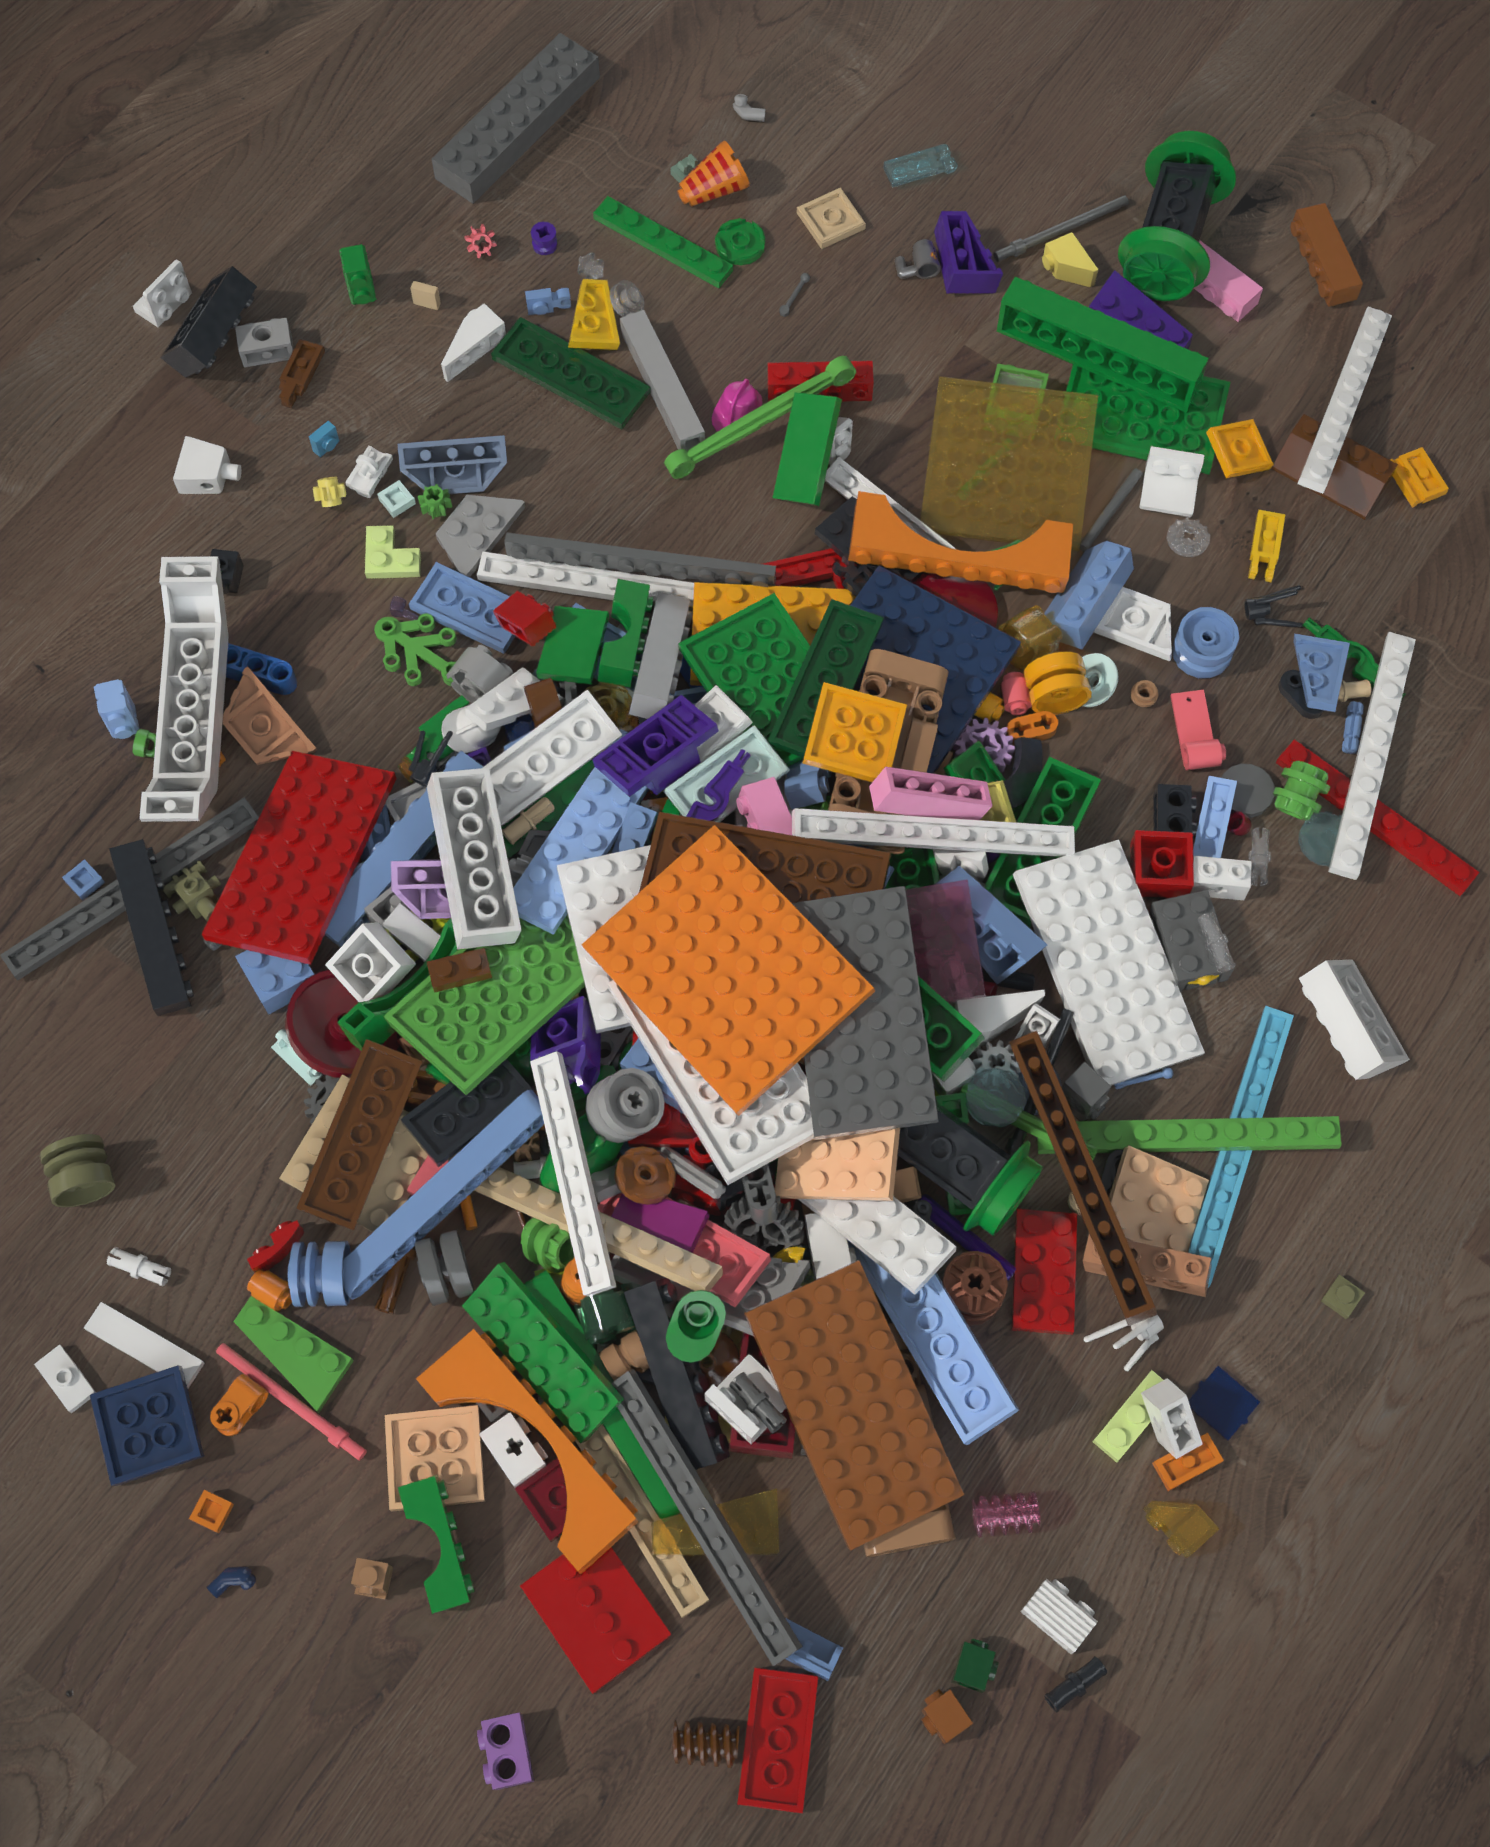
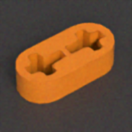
(1031, 726)

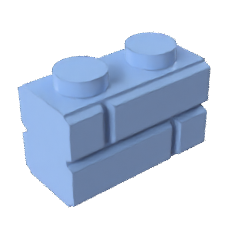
(116, 709)

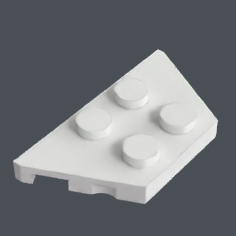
(1139, 623)

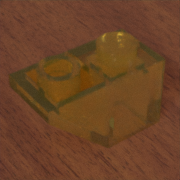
(1182, 1523)

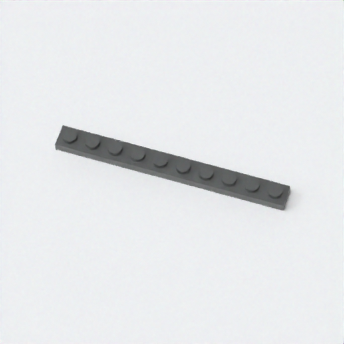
(639, 560)
(108, 902)
(705, 1520)

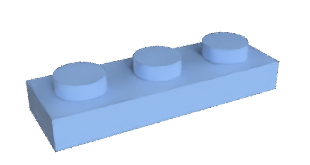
(1214, 817)

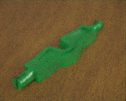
(1365, 668)

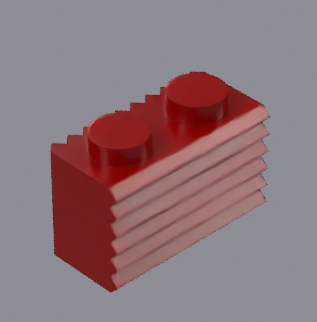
(525, 618)

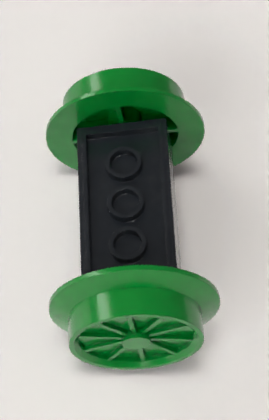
(1187, 177)
(970, 1168)

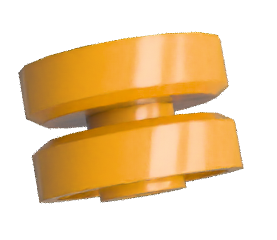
(1057, 683)

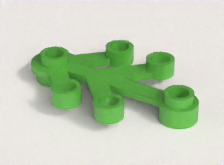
(414, 646)

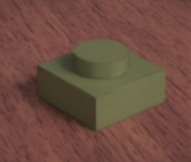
(1342, 1296)

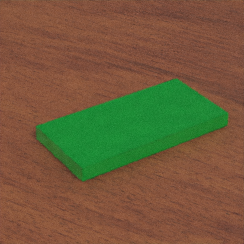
(807, 448)

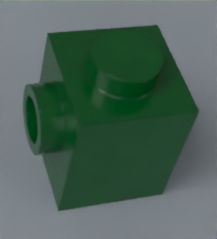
(975, 1666)

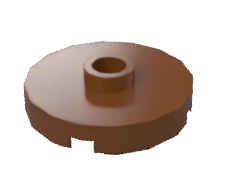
(646, 1163)

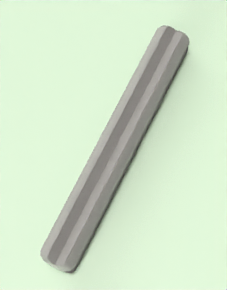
(693, 1173)

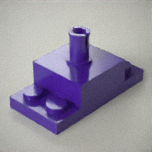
(657, 749)

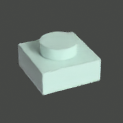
(396, 498)

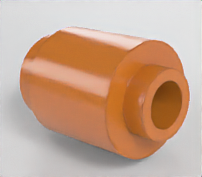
(270, 1290)

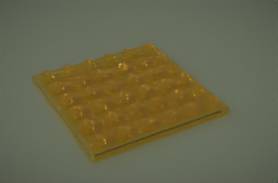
(1007, 460)

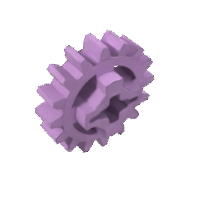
(986, 734)

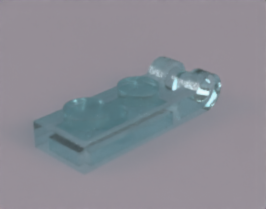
(920, 165)

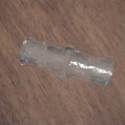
(1259, 856)
(1216, 942)

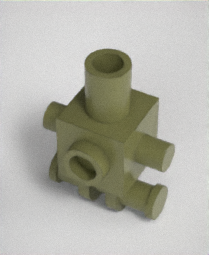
(194, 891)

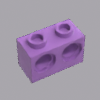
(515, 1749)

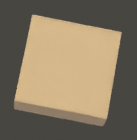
(425, 295)

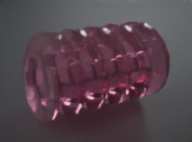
(1006, 1513)

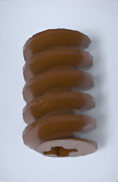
(705, 1744)

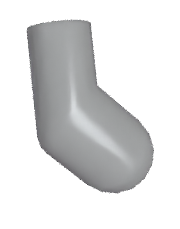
(745, 111)

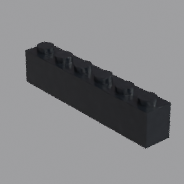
(150, 927)
(678, 1382)

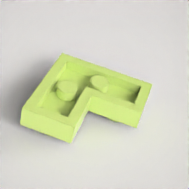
(384, 560)

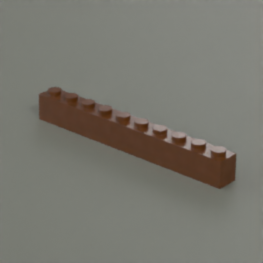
(1083, 1179)

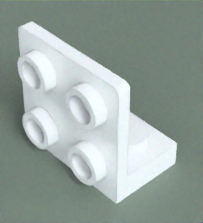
(164, 295)
(1171, 481)
(734, 1409)

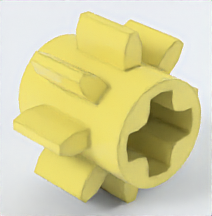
(329, 491)

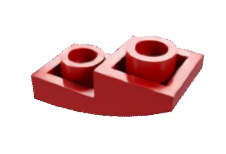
(283, 1239)

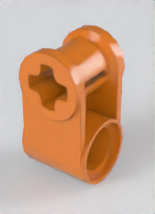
(240, 1403)

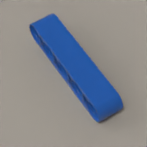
(271, 669)

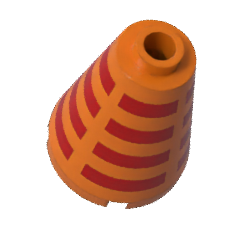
(713, 177)

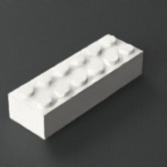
(473, 858)

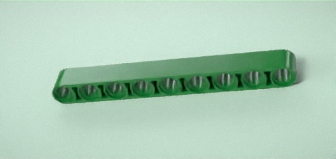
(550, 1297)

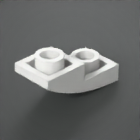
(1040, 1021)

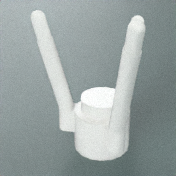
(1142, 1330)

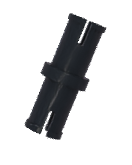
(1075, 1684)

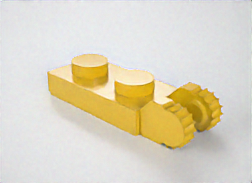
(1266, 542)

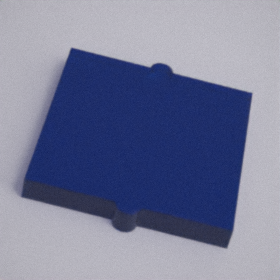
(1223, 1403)

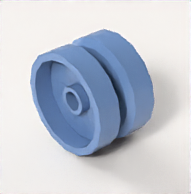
(1205, 642)

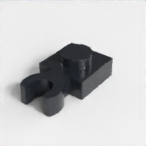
(854, 577)

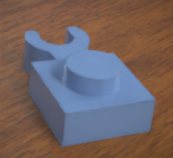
(543, 300)

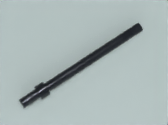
(1053, 1049)

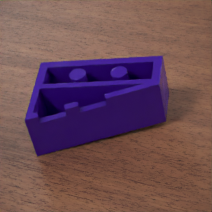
(962, 256)

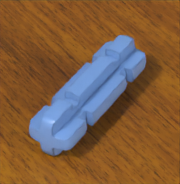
(1352, 727)

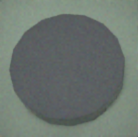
(1252, 791)

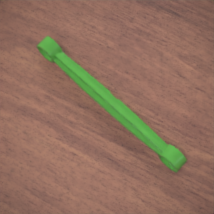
(682, 462)

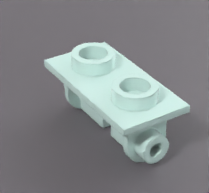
(286, 1052)

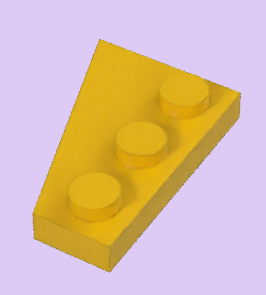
(594, 318)

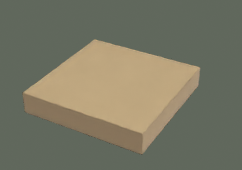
(831, 218)

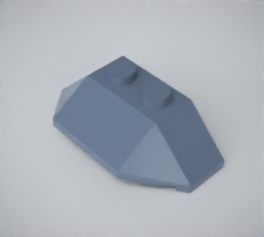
(455, 463)

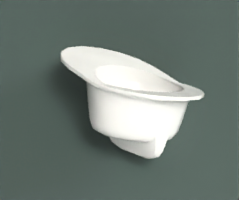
(466, 734)

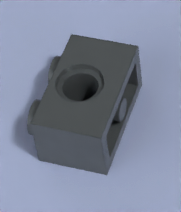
(1086, 1093)

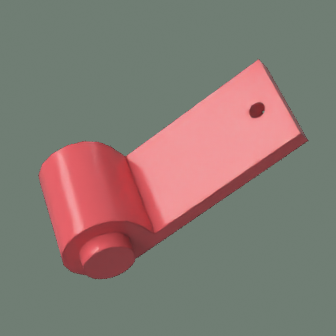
(1195, 731)

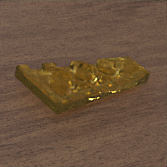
(750, 1518)

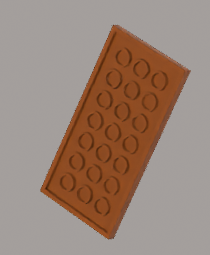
(854, 1404)

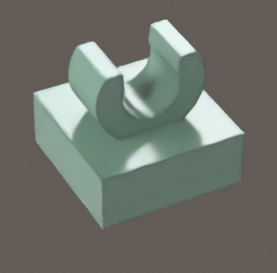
(684, 167)

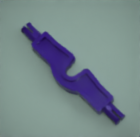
(719, 789)

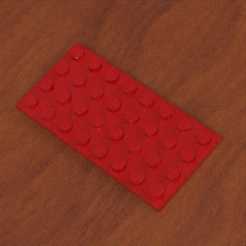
(300, 857)

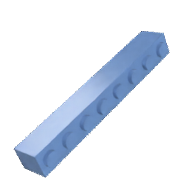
(408, 840)

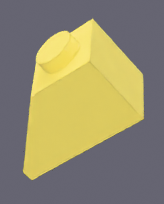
(1069, 261)

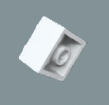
(370, 963)

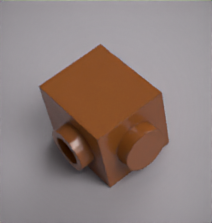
(944, 1716)

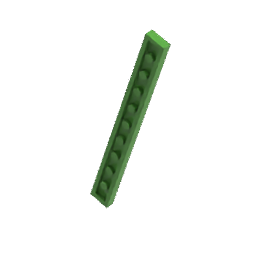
(1209, 1134)

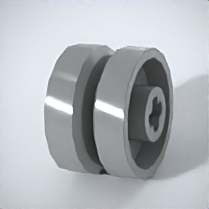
(625, 1105)

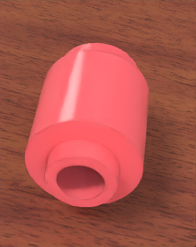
(1015, 693)

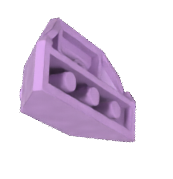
(421, 887)

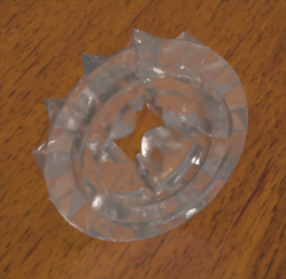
(1188, 547)

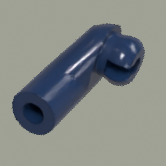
(231, 1577)

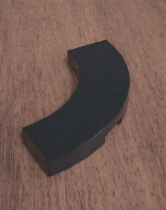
(1025, 770)

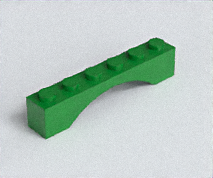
(367, 1017)

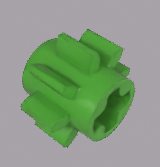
(435, 501)

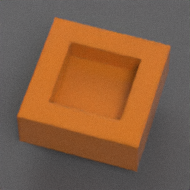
(211, 1511)

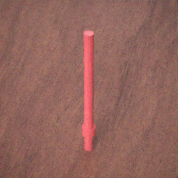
(336, 1435)

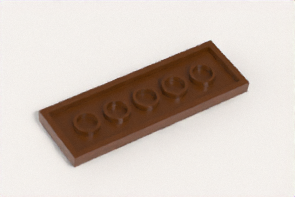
(359, 1135)

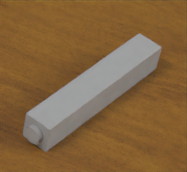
(662, 379)

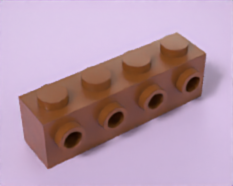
(1326, 255)

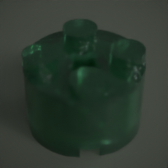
(605, 1315)

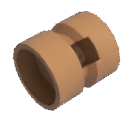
(625, 1357)

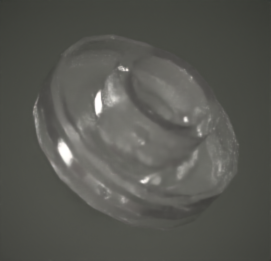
(626, 298)

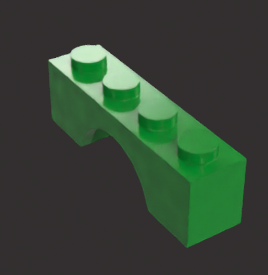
(618, 657)
(425, 1502)

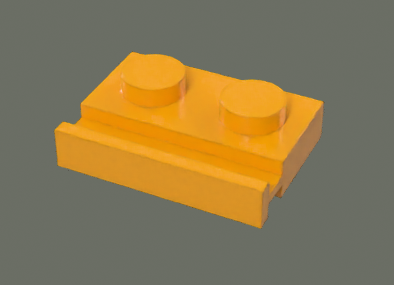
(1418, 477)

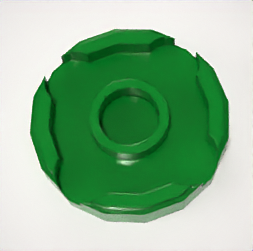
(740, 242)

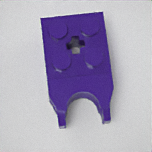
(575, 1036)

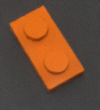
(1178, 1471)

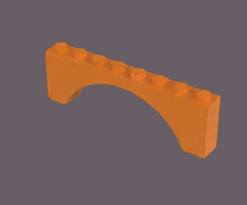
(887, 541)
(594, 1512)

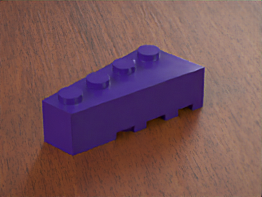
(1128, 304)

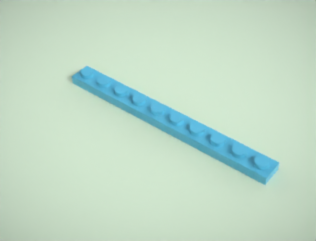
(1232, 1165)

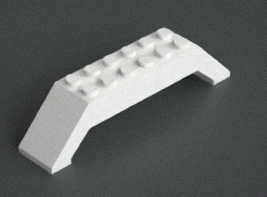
(189, 691)

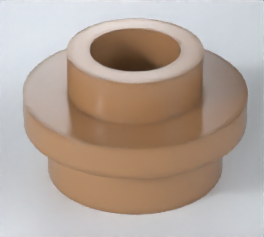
(1144, 687)

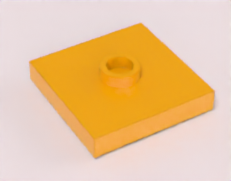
(1239, 448)

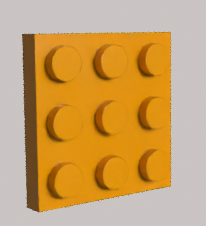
(854, 732)

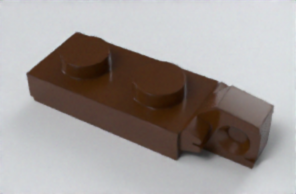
(299, 371)

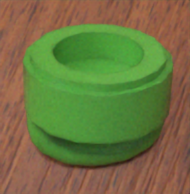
(141, 743)

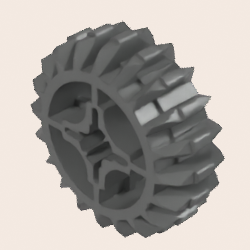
(771, 1238)

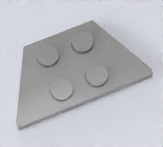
(476, 528)

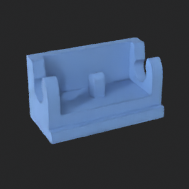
(816, 1654)

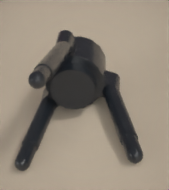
(1259, 607)
(422, 771)

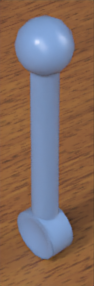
(1166, 1073)

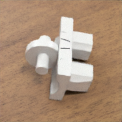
(368, 471)

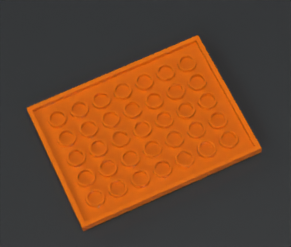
(728, 969)

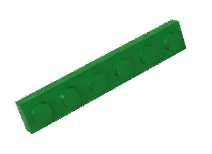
(663, 242)

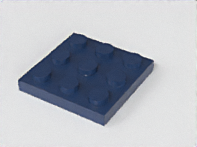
(146, 1425)

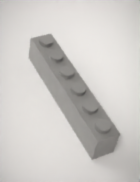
(661, 655)

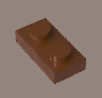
(459, 970)

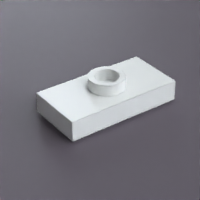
(65, 1378)

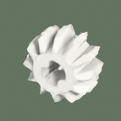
(997, 1056)

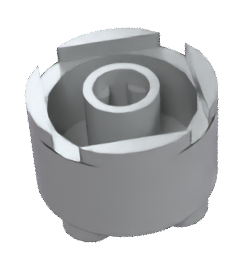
(477, 673)

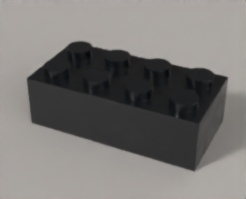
(209, 322)

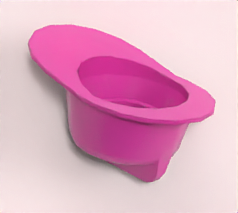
(736, 401)

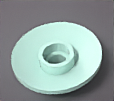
(1103, 669)

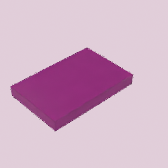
(666, 1220)

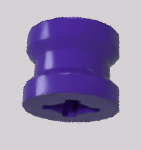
(548, 243)

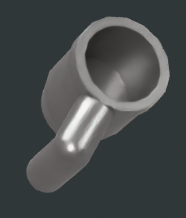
(925, 261)

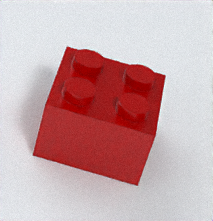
(1162, 863)

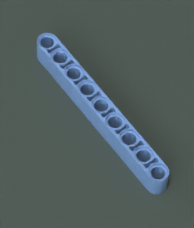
(441, 1194)

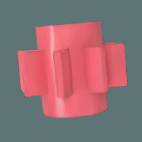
(485, 246)

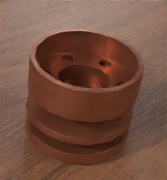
(976, 1304)

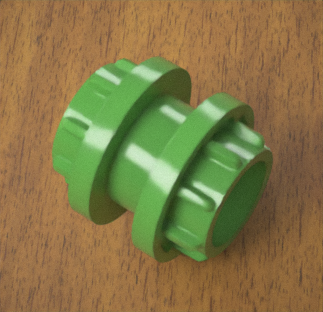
(1301, 790)
(546, 1245)

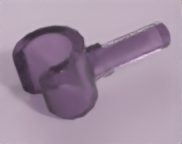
(397, 609)

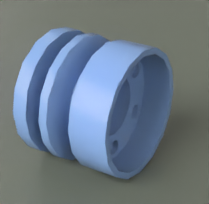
(316, 1273)

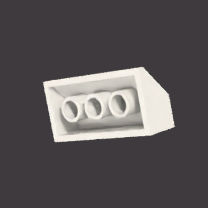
(1353, 1018)

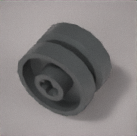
(441, 1268)

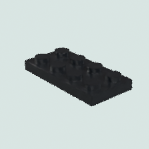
(837, 533)
(453, 1119)

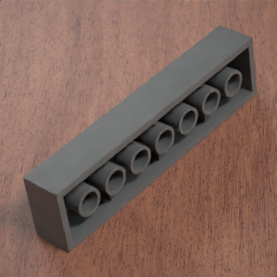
(516, 118)

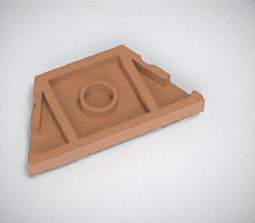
(262, 723)

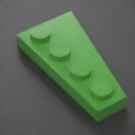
(299, 1355)

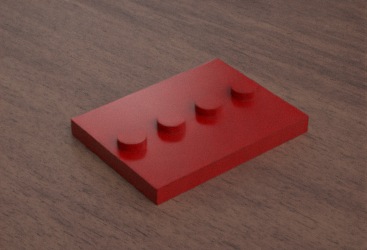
(596, 1616)

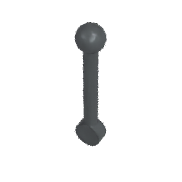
(784, 309)

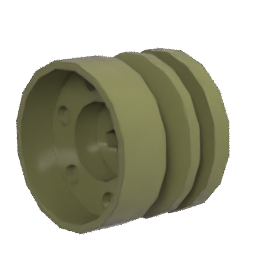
(77, 1170)

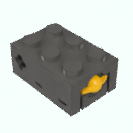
(1184, 941)

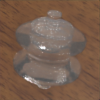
(590, 266)

